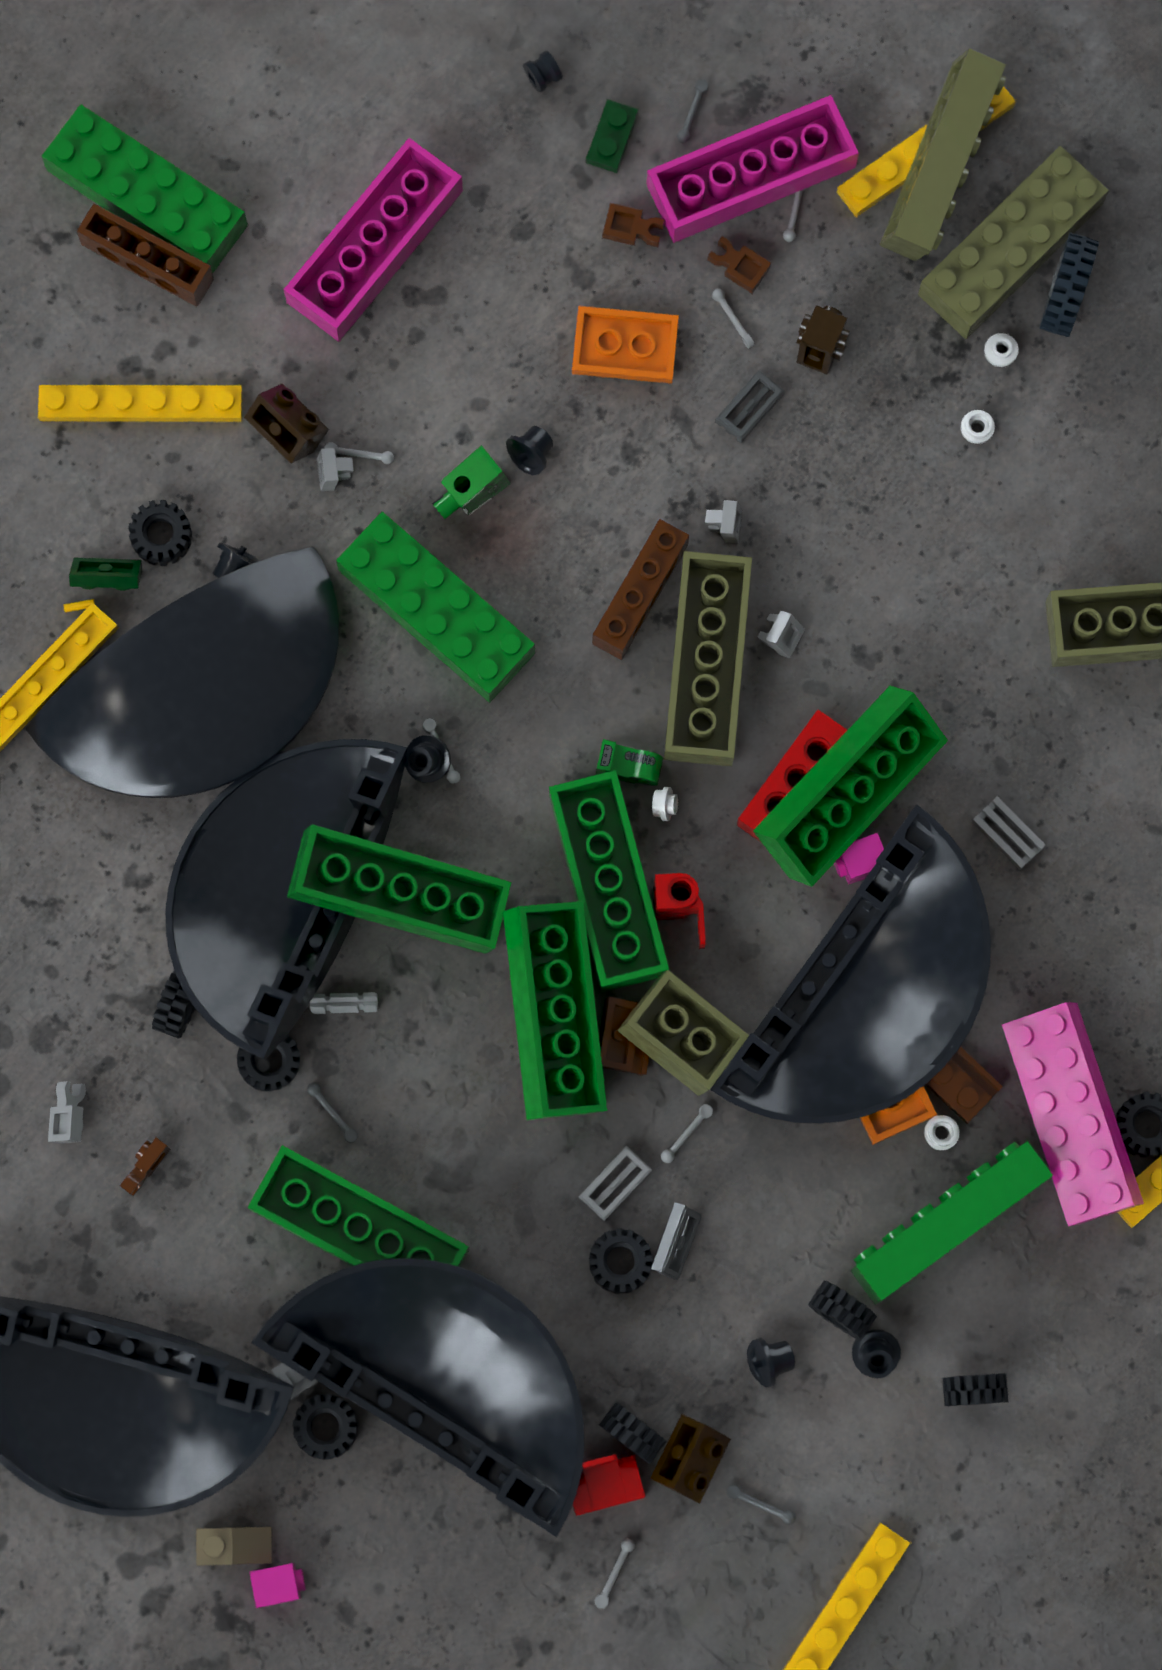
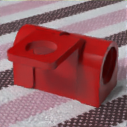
(671, 909)
(607, 1484)

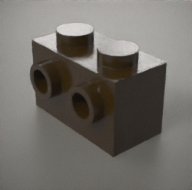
(822, 338)
(286, 423)
(690, 1458)

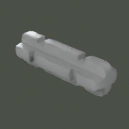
(344, 1003)

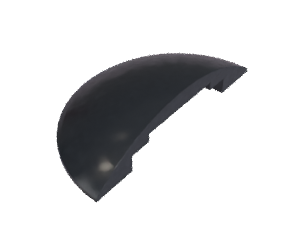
(200, 684)
(230, 929)
(879, 994)
(449, 1368)
(125, 1411)

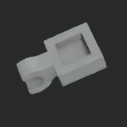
(67, 1117)

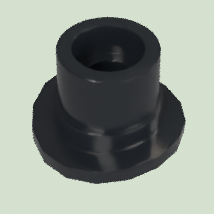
(530, 450)
(232, 559)
(427, 759)
(876, 1353)
(769, 1360)

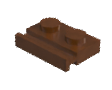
(617, 1050)
(964, 1085)

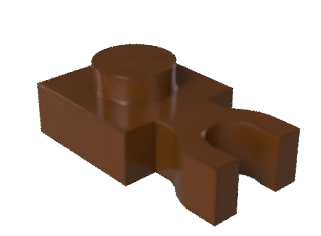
(626, 225)
(743, 267)
(149, 1158)

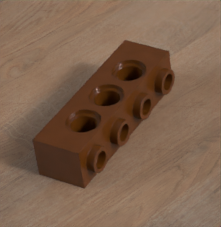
(145, 255)
(640, 589)

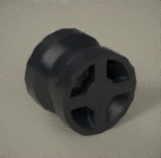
(542, 71)

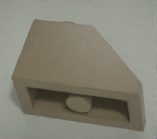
(233, 1546)

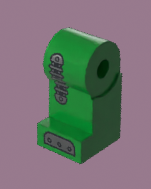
(630, 764)

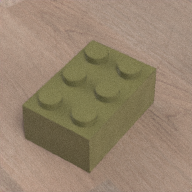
(683, 1033)

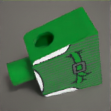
(481, 475)

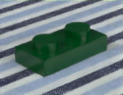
(612, 136)
(105, 573)

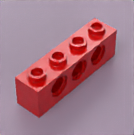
(819, 732)

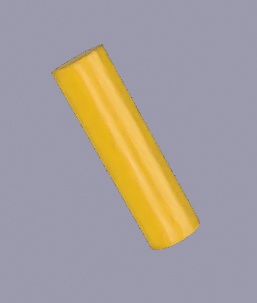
(77, 605)

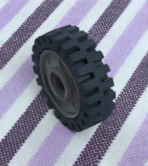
(1069, 284)

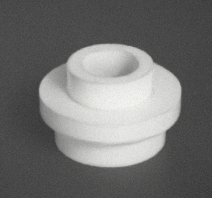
(999, 359)
(980, 417)
(664, 803)
(951, 1127)

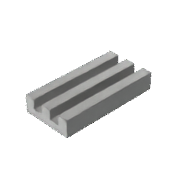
(1017, 823)
(594, 1205)

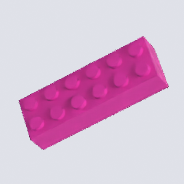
(752, 168)
(373, 239)
(1072, 1113)

